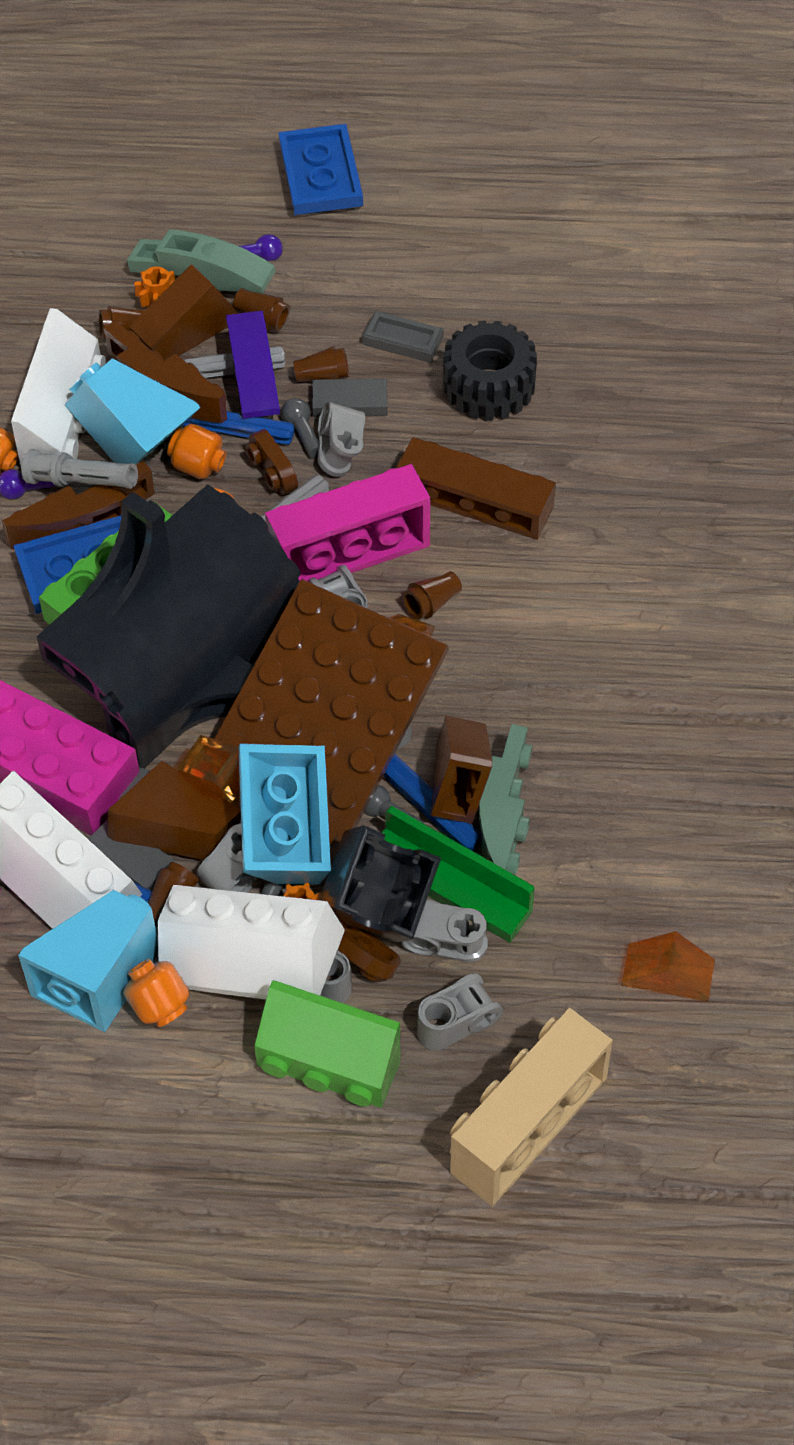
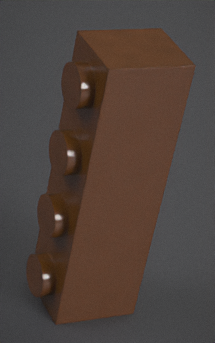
(482, 488)

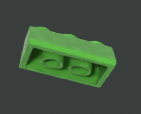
(328, 1045)

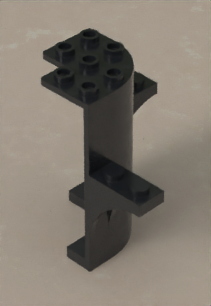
(173, 618)

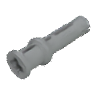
(63, 470)

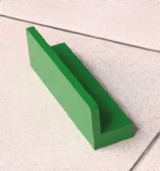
(466, 877)

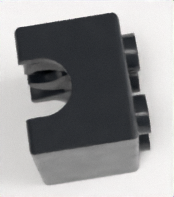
(379, 884)

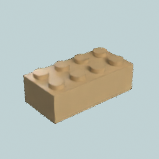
(529, 1105)

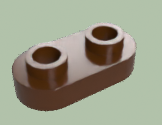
(274, 463)
(372, 956)

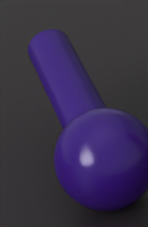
(267, 247)
(14, 486)

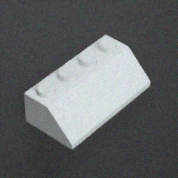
(59, 360)
(49, 858)
(247, 940)

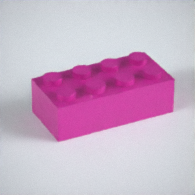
(355, 524)
(63, 758)

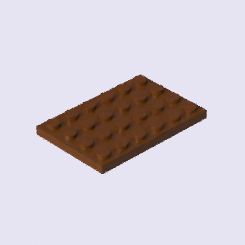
(339, 683)

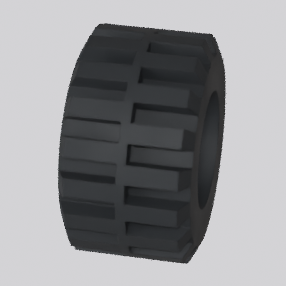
(489, 348)

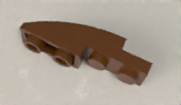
(172, 372)
(67, 510)

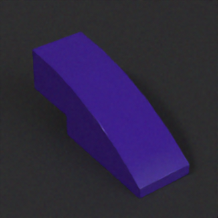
(252, 364)

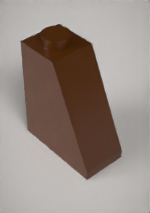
(183, 315)
(460, 769)
(172, 815)

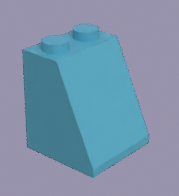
(127, 410)
(88, 958)

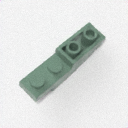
(219, 261)
(500, 807)

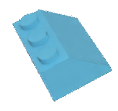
(284, 813)

